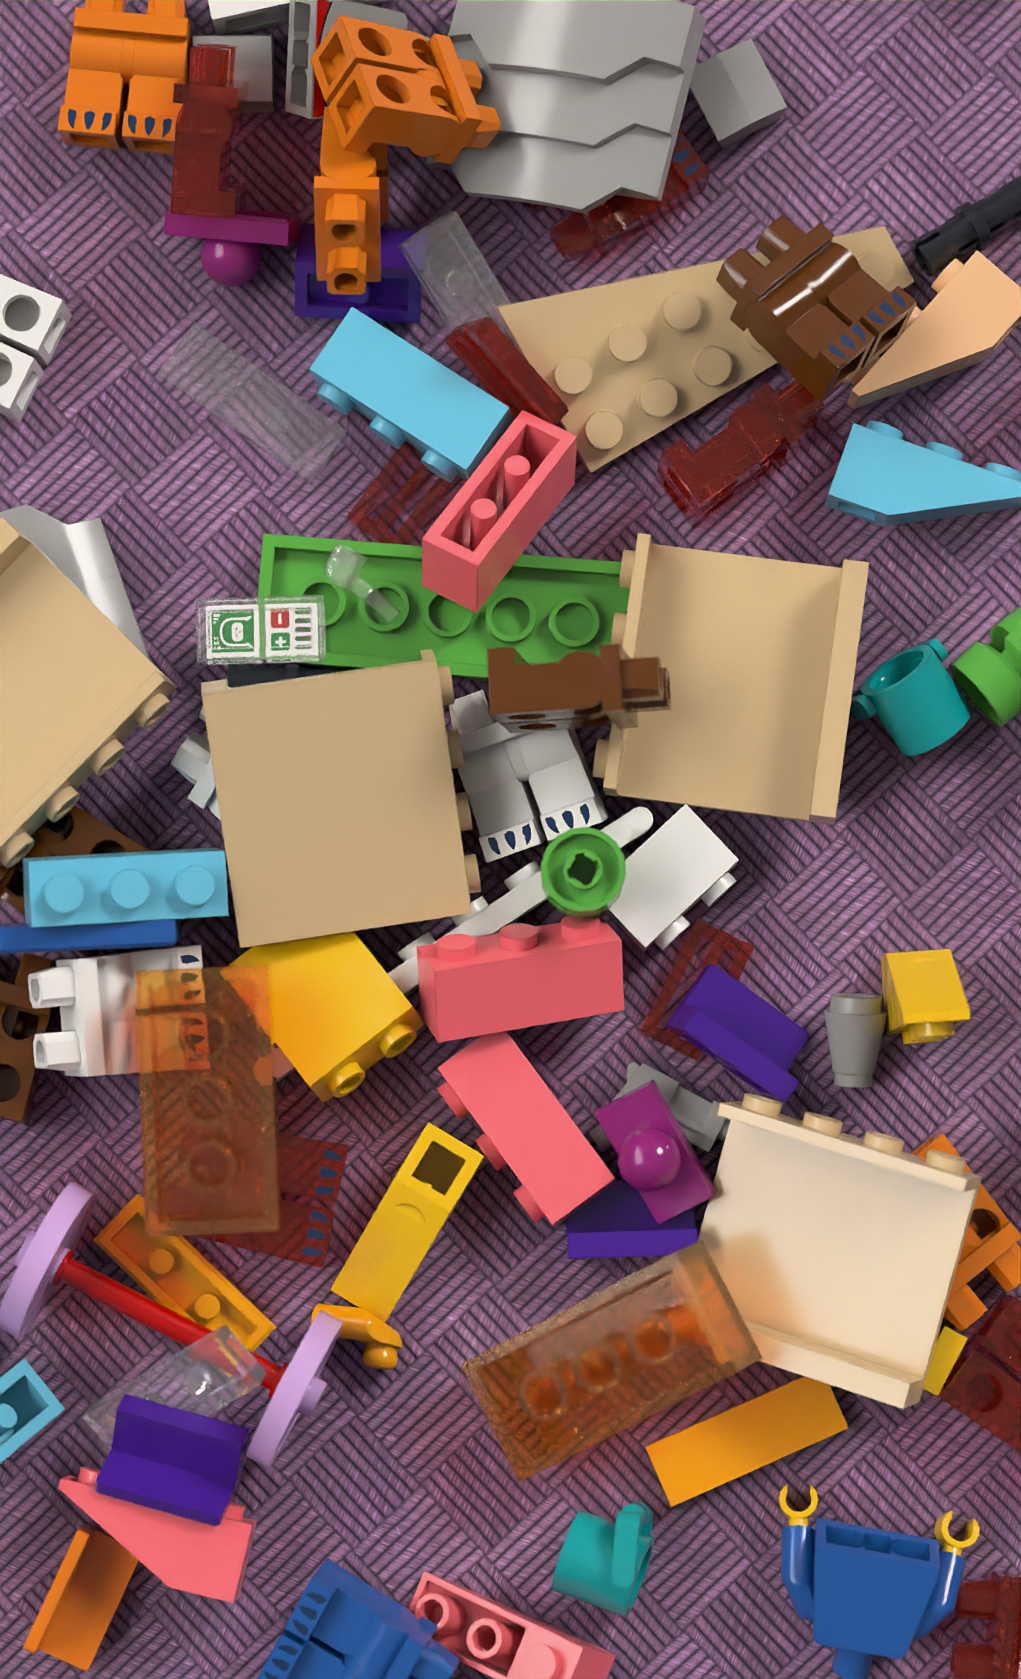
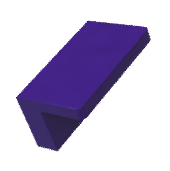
(390, 300)
(740, 1032)
(622, 1226)
(173, 1460)

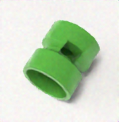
(993, 671)
(583, 872)

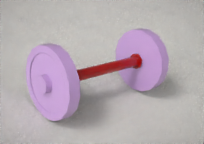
(48, 1260)

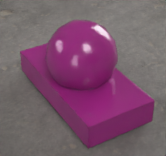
(232, 246)
(655, 1152)

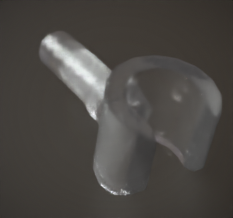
(343, 570)

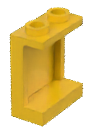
(334, 1009)

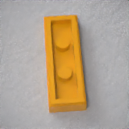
(181, 1277)
(745, 1438)

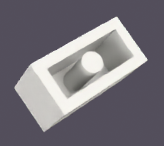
(669, 877)

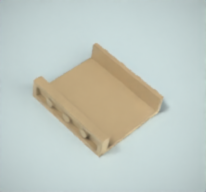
(756, 681)
(65, 692)
(340, 801)
(837, 1246)

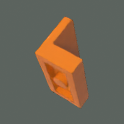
(83, 1598)

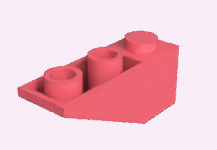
(174, 1548)
(502, 1639)

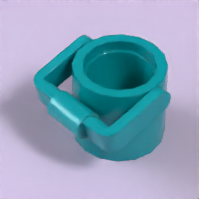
(914, 698)
(606, 1559)

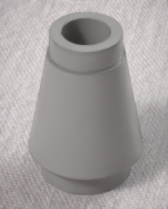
(854, 1037)

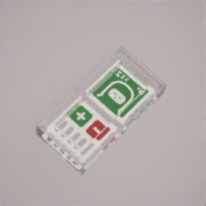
(260, 630)

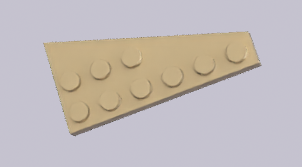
(654, 346)

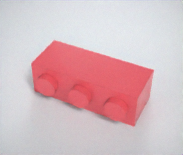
(498, 511)
(520, 977)
(524, 1128)

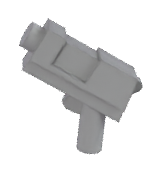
(694, 1114)

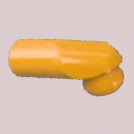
(362, 1325)

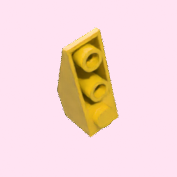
(922, 995)
(407, 1221)

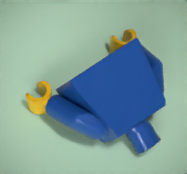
(869, 1585)

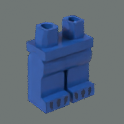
(355, 1633)

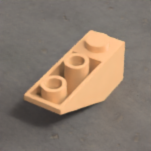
(956, 330)

